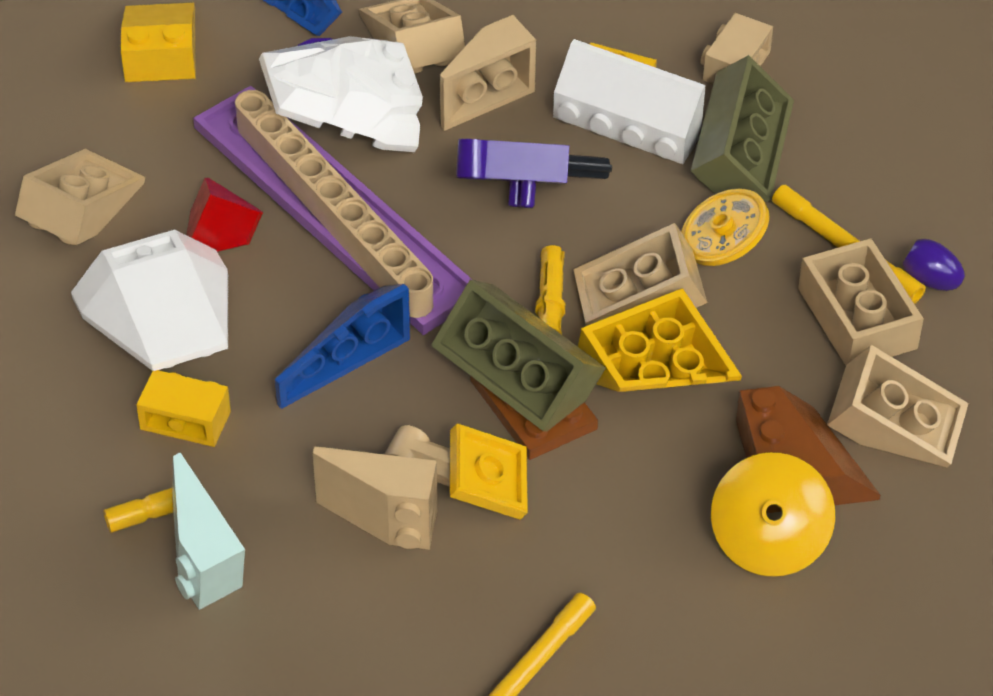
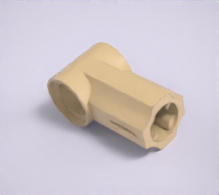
(415, 444)

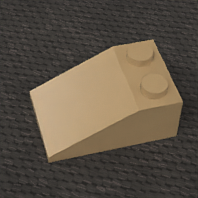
(425, 27)
(488, 72)
(76, 195)
(638, 275)
(897, 409)
(379, 493)

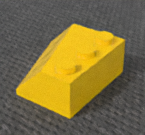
(657, 347)

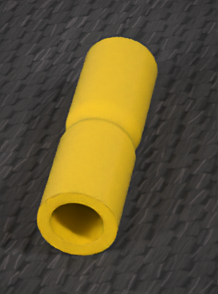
(139, 510)

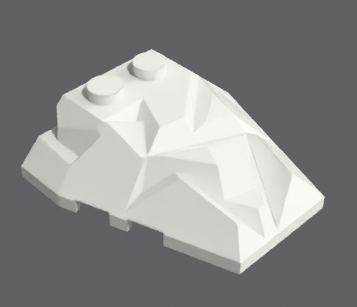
(351, 85)

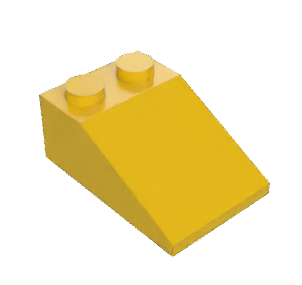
(158, 42)

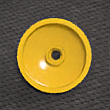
(765, 544)

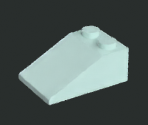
(206, 547)

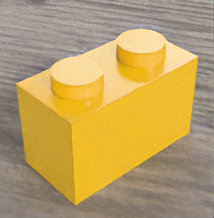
(183, 407)

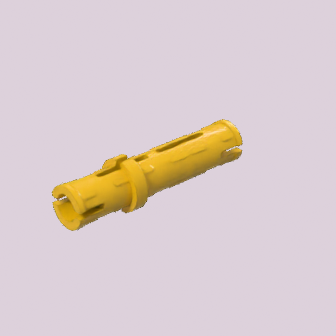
(550, 305)

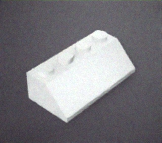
(629, 101)

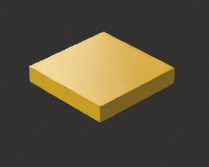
(488, 471)

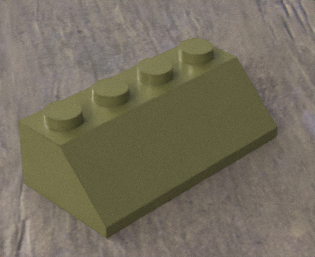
(743, 130)
(517, 355)

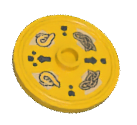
(726, 226)

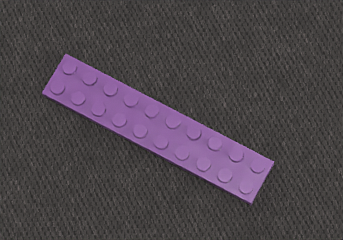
(449, 281)

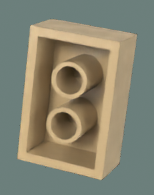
(860, 301)

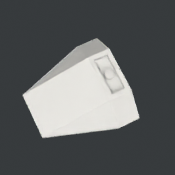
(158, 299)

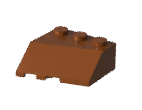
(783, 423)

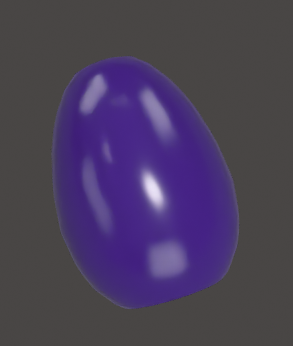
(934, 265)

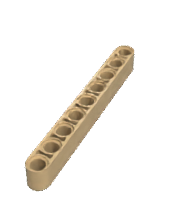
(333, 200)

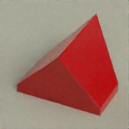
(221, 218)

